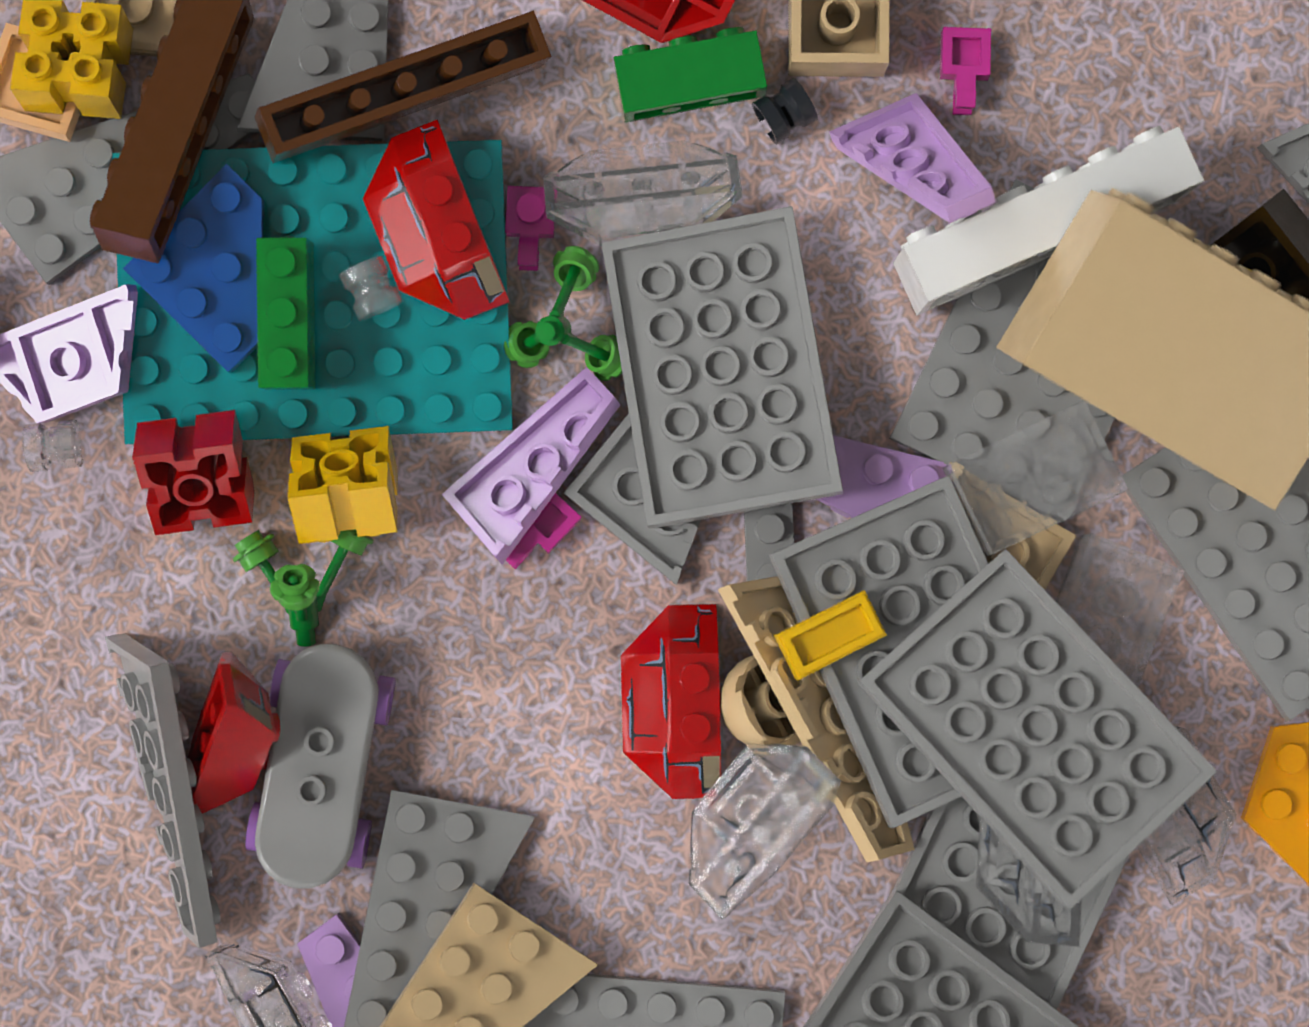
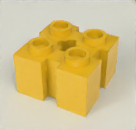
(72, 58)
(343, 485)

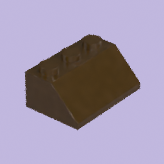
(1274, 243)

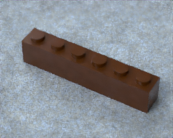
(402, 86)
(170, 127)

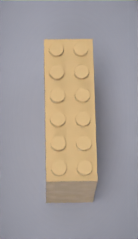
(1173, 343)

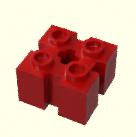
(194, 472)

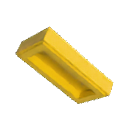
(830, 635)

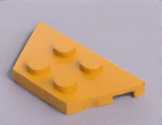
(1280, 796)

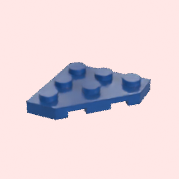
(211, 268)

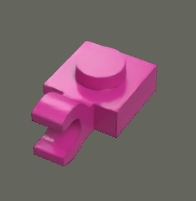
(965, 59)
(529, 222)
(547, 530)

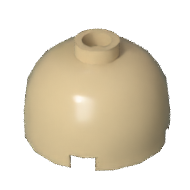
(752, 707)

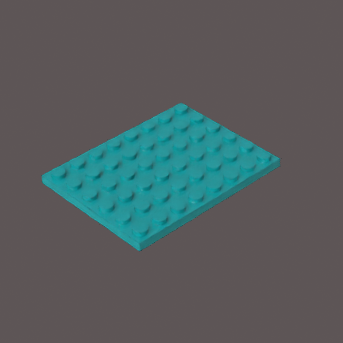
(395, 370)

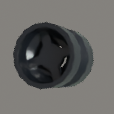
(785, 110)

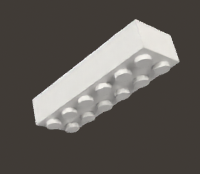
(1029, 225)

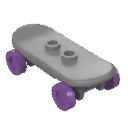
(319, 766)

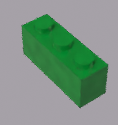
(690, 74)
(285, 313)

